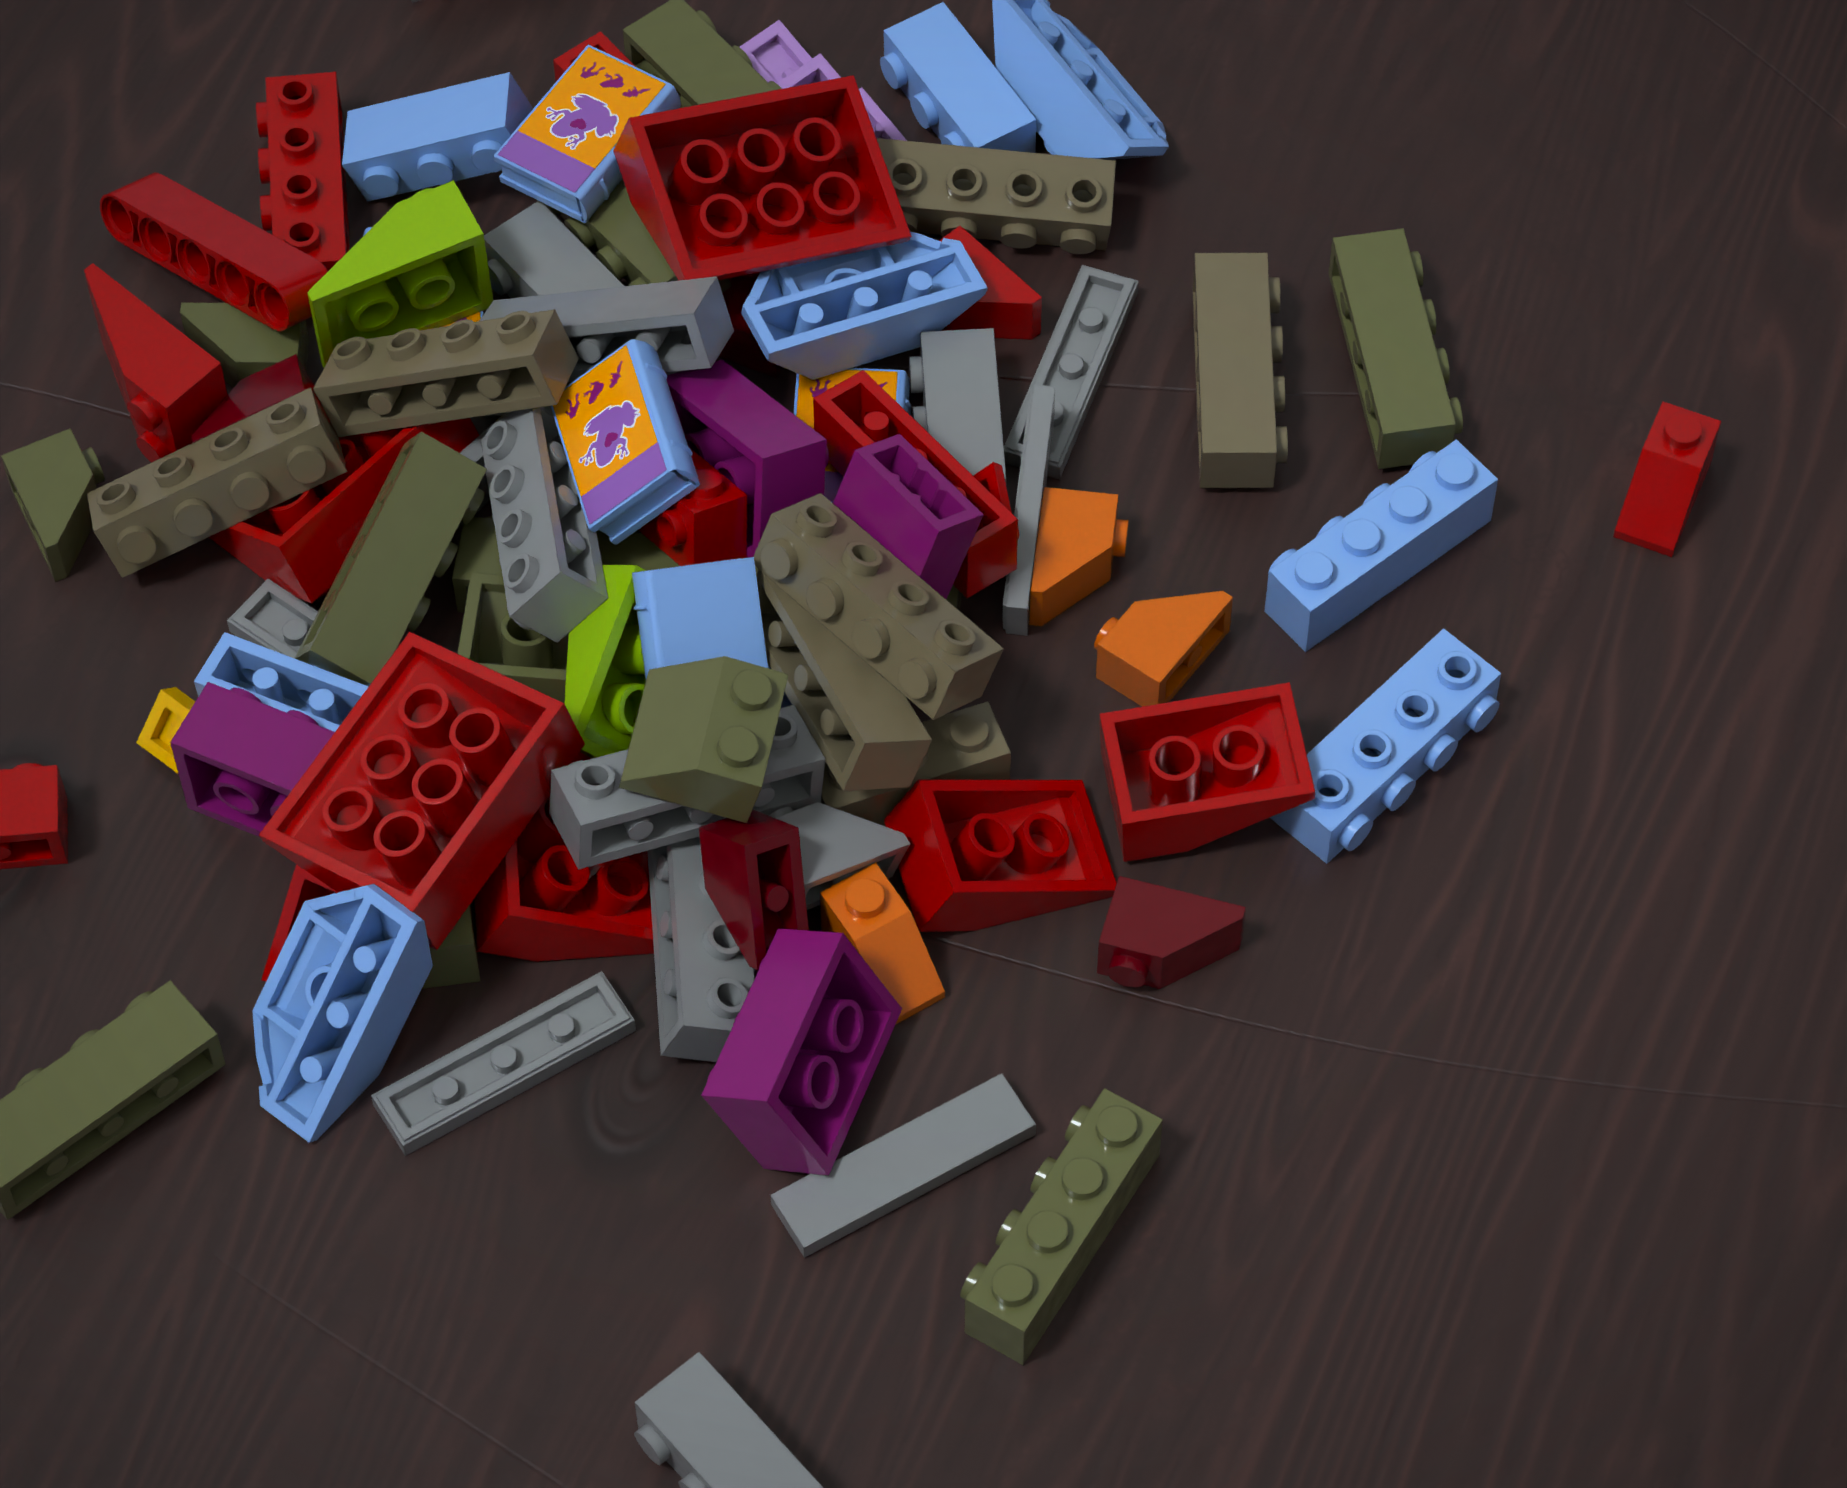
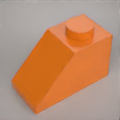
(1073, 549)
(1161, 644)
(884, 935)

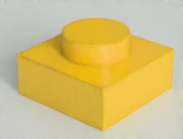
(163, 722)

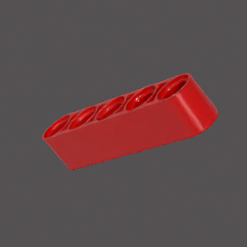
(213, 249)

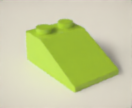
(408, 271)
(606, 668)

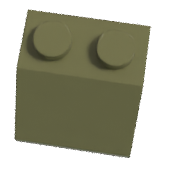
(504, 646)
(705, 735)

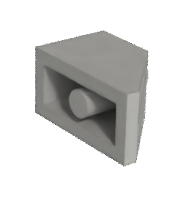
(840, 845)

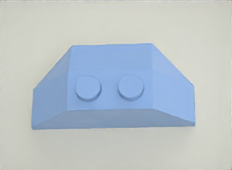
(1071, 86)
(860, 304)
(336, 1004)

